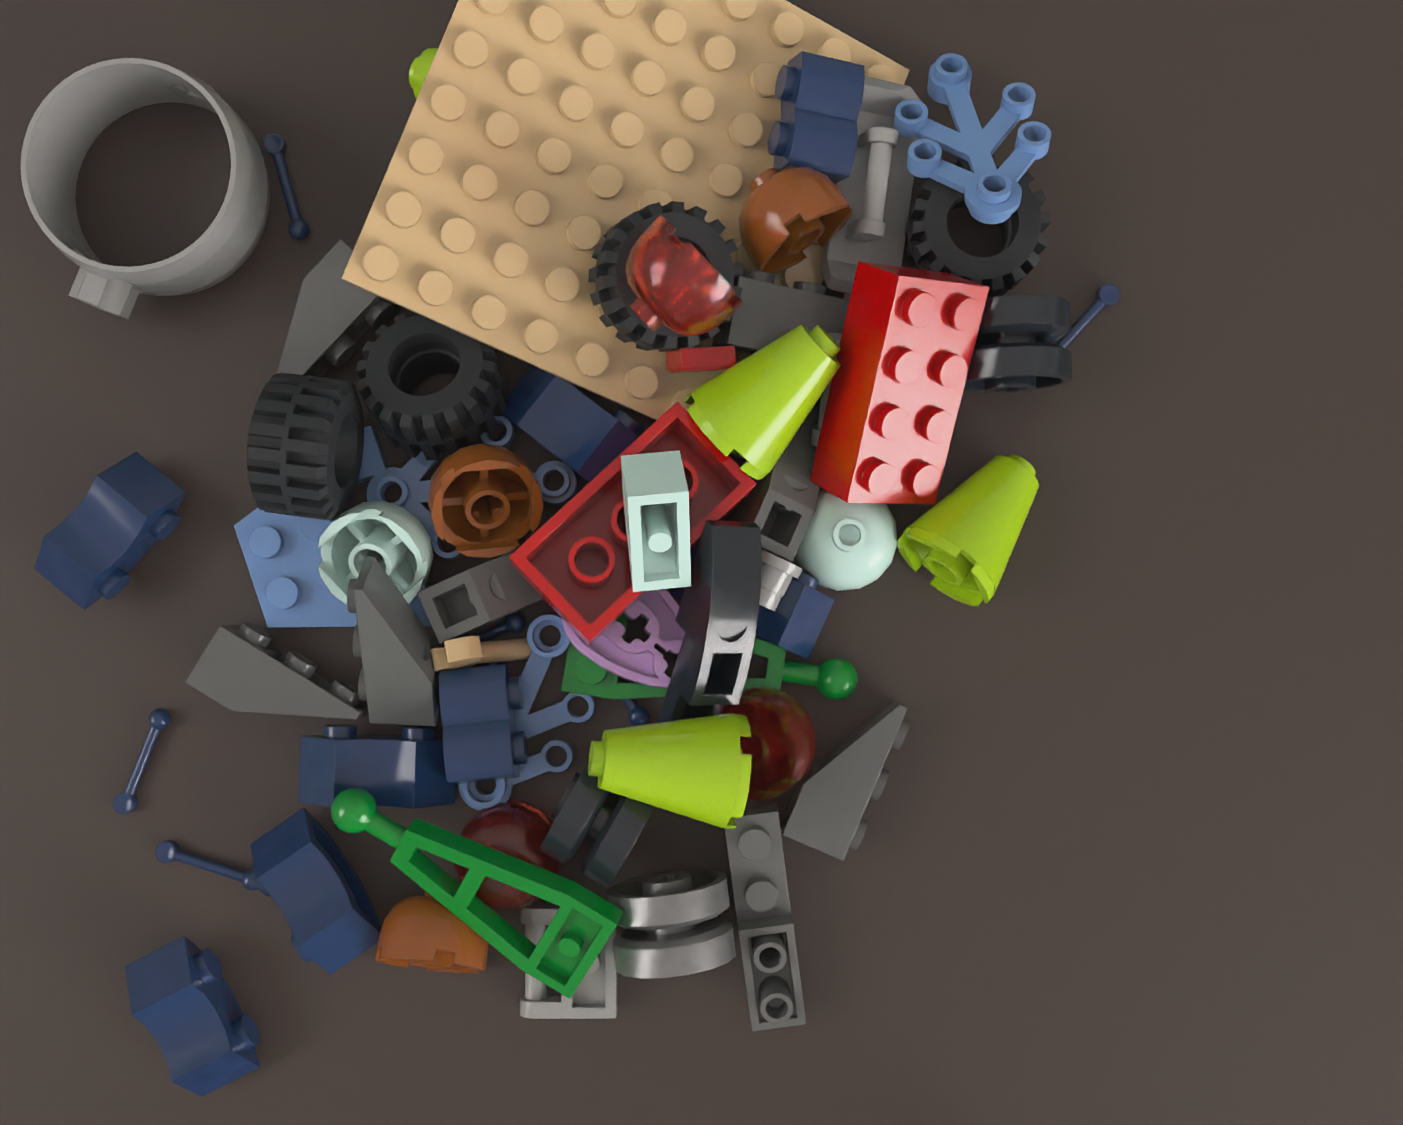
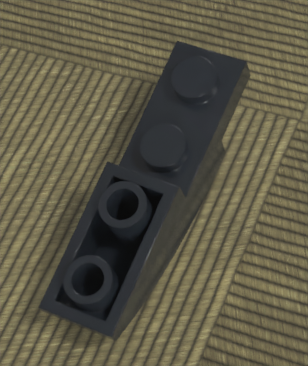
(718, 622)

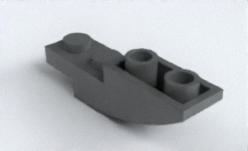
(765, 919)

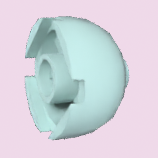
(380, 532)
(847, 543)

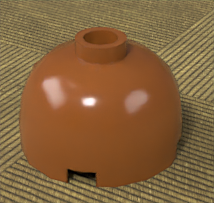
(788, 215)
(484, 500)
(429, 936)

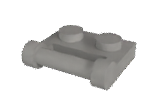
(595, 994)

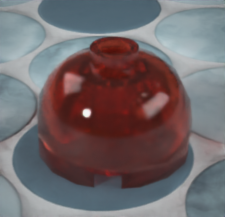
(676, 284)
(779, 742)
(518, 832)

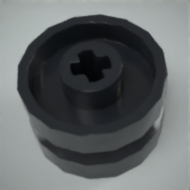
(1016, 346)
(600, 816)

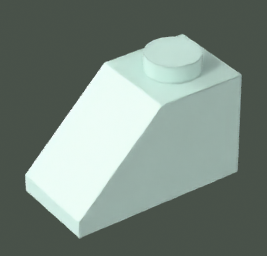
(657, 520)

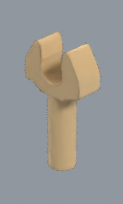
(468, 651)

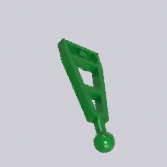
(833, 677)
(568, 942)

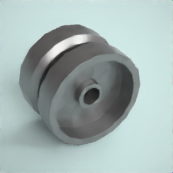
(672, 924)

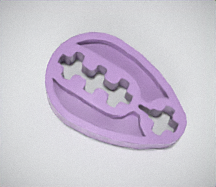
(639, 659)

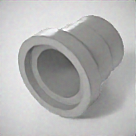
(775, 579)

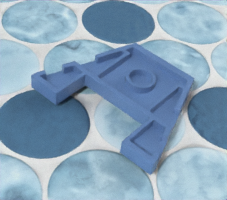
(286, 557)

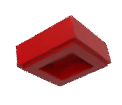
(700, 359)

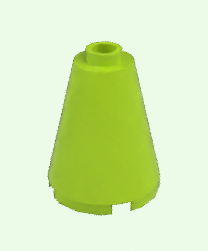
(765, 397)
(973, 530)
(679, 766)

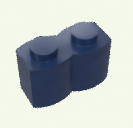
(817, 115)
(480, 724)

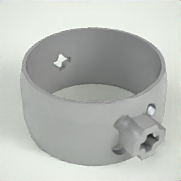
(54, 153)

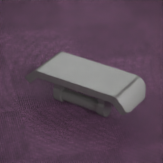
(876, 189)

